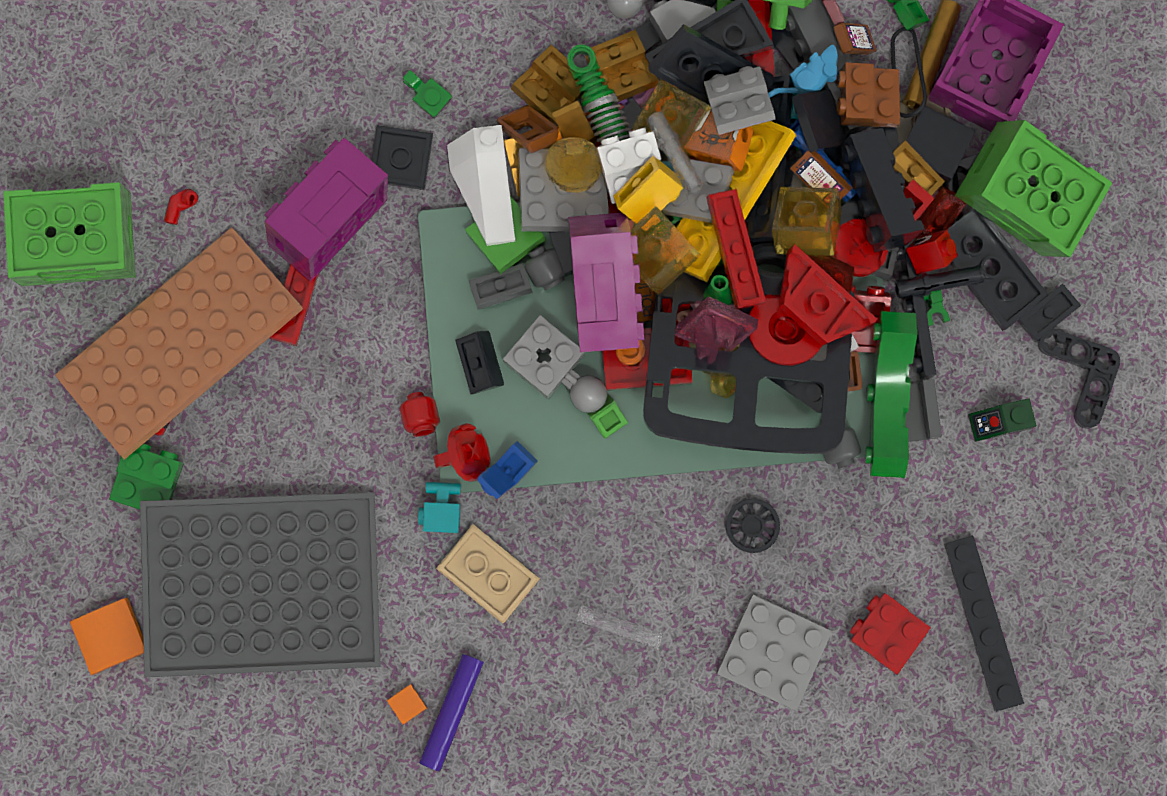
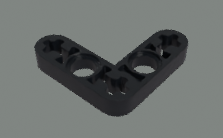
(1095, 372)

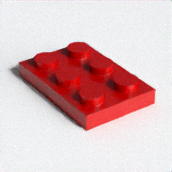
(624, 376)

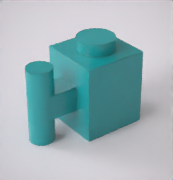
(441, 515)

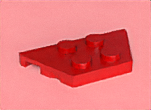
(819, 301)

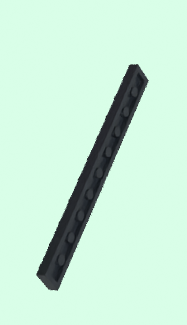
(924, 358)

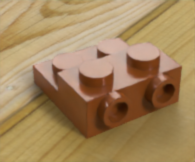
(868, 95)

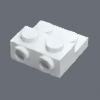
(625, 157)

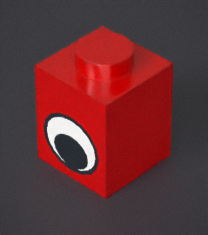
(932, 251)

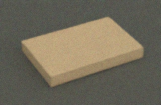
(488, 573)

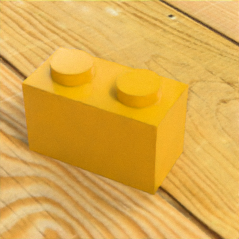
(649, 187)

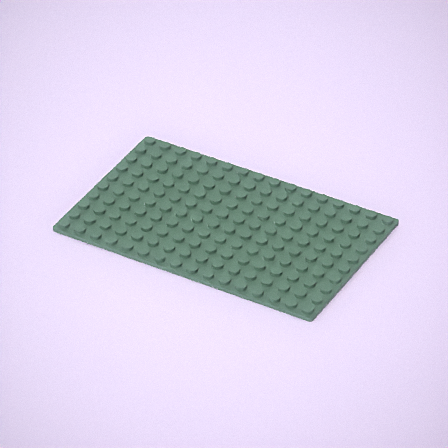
(554, 429)

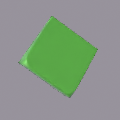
(608, 418)

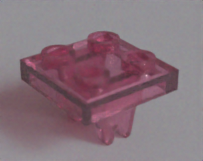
(715, 328)

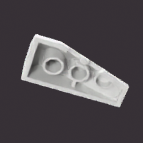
(481, 175)

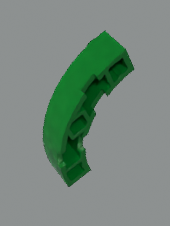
(891, 394)

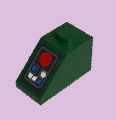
(1002, 420)

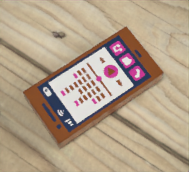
(854, 39)
(819, 174)

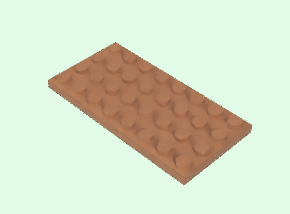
(178, 342)

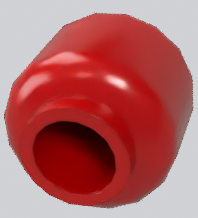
(419, 414)

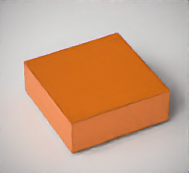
(407, 704)

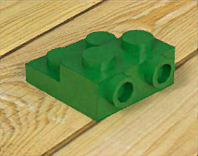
(146, 477)

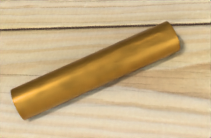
(933, 51)

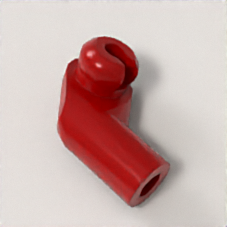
(179, 203)

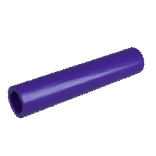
(451, 712)

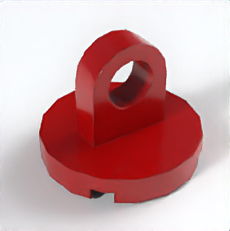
(855, 249)
(466, 452)

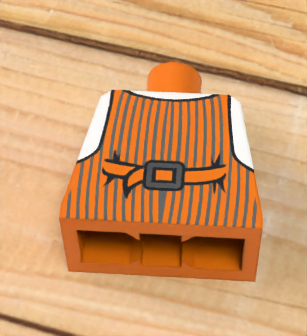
(722, 149)

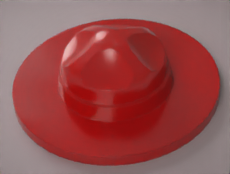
(779, 336)

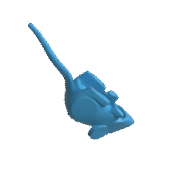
(814, 75)

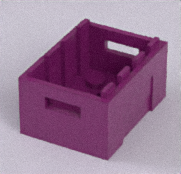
(1024, 41)
(326, 208)
(605, 282)

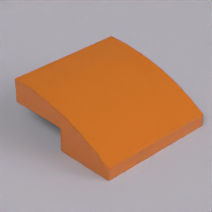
(108, 636)

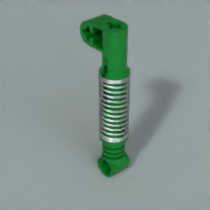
(599, 100)

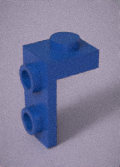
(507, 471)

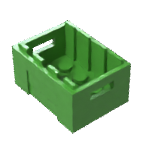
(1001, 190)
(98, 254)

